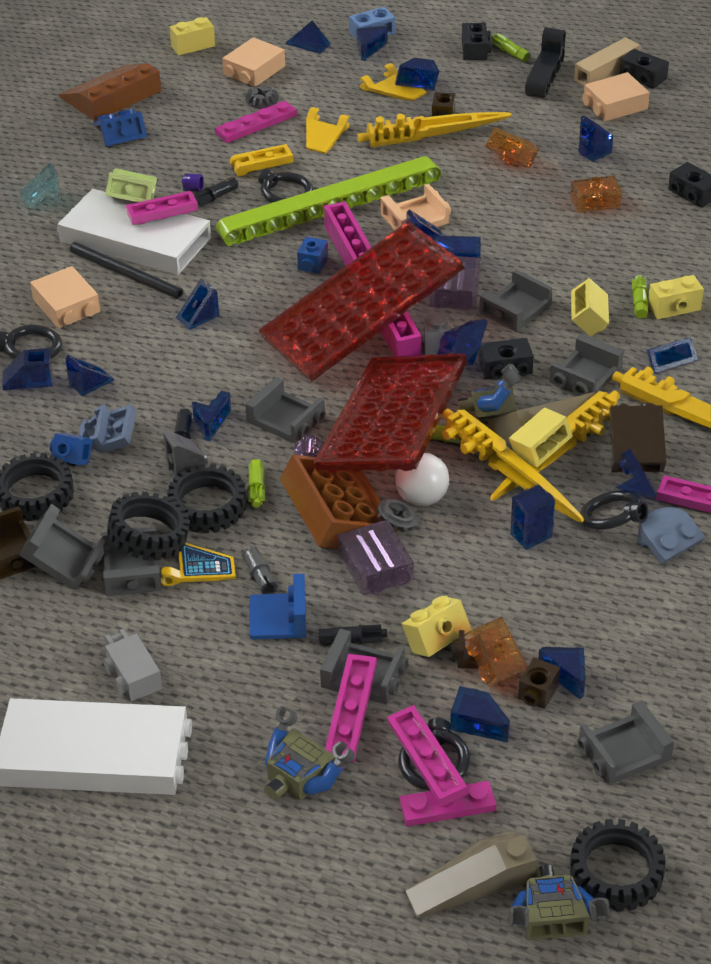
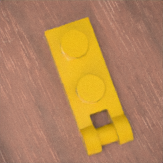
(261, 159)

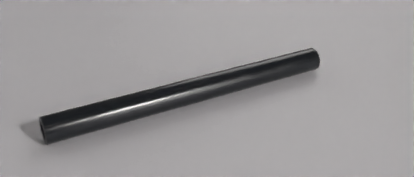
(126, 270)

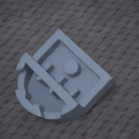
(109, 428)
(668, 533)

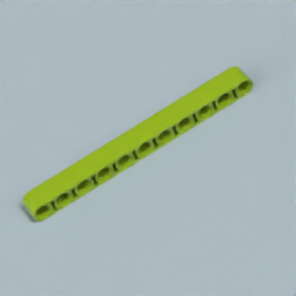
(311, 204)

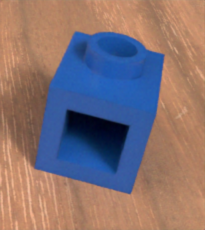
(312, 255)
(71, 448)

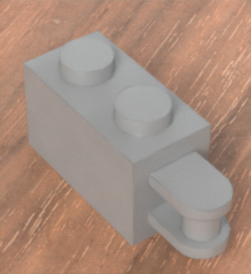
(131, 665)

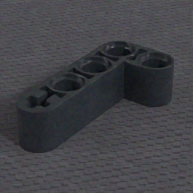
(547, 63)

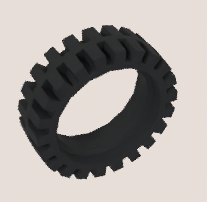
(36, 466)
(210, 477)
(144, 543)
(629, 836)

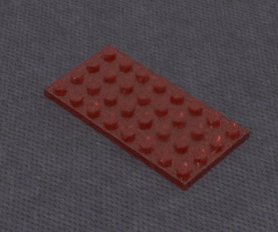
(360, 300)
(391, 413)

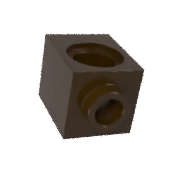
(443, 104)
(538, 683)

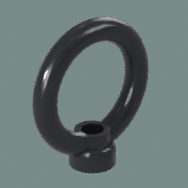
(270, 179)
(8, 339)
(635, 510)
(442, 731)

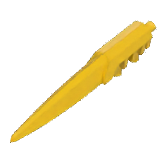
(424, 127)
(644, 388)
(583, 421)
(479, 438)

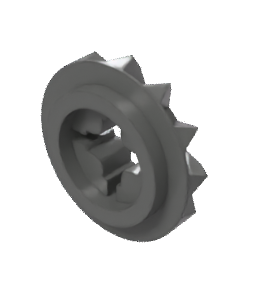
(261, 97)
(392, 510)

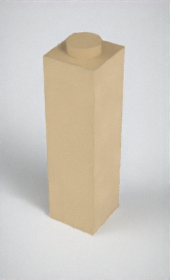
(603, 63)

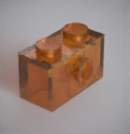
(512, 148)
(595, 194)
(495, 652)

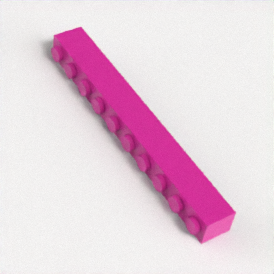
(351, 243)

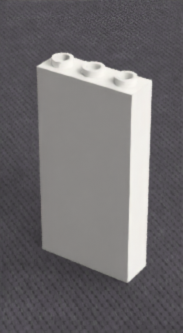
(159, 244)
(93, 746)

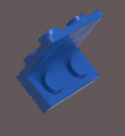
(123, 128)
(279, 614)

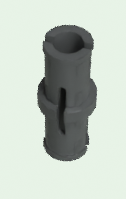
(259, 570)

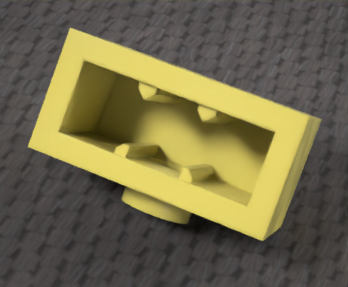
(192, 35)
(675, 297)
(589, 307)
(541, 436)
(436, 626)

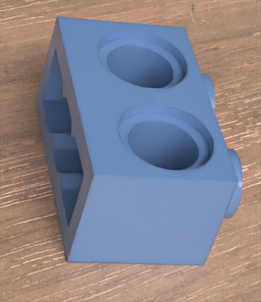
(372, 18)

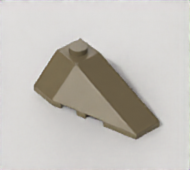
(509, 423)
(478, 872)

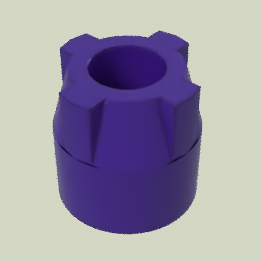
(193, 182)

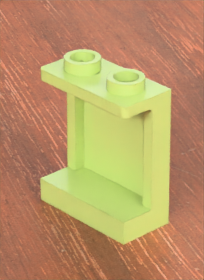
(130, 185)

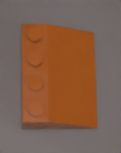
(114, 90)
(329, 501)

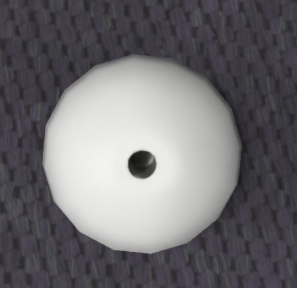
(425, 484)

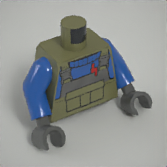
(493, 399)
(300, 764)
(555, 906)

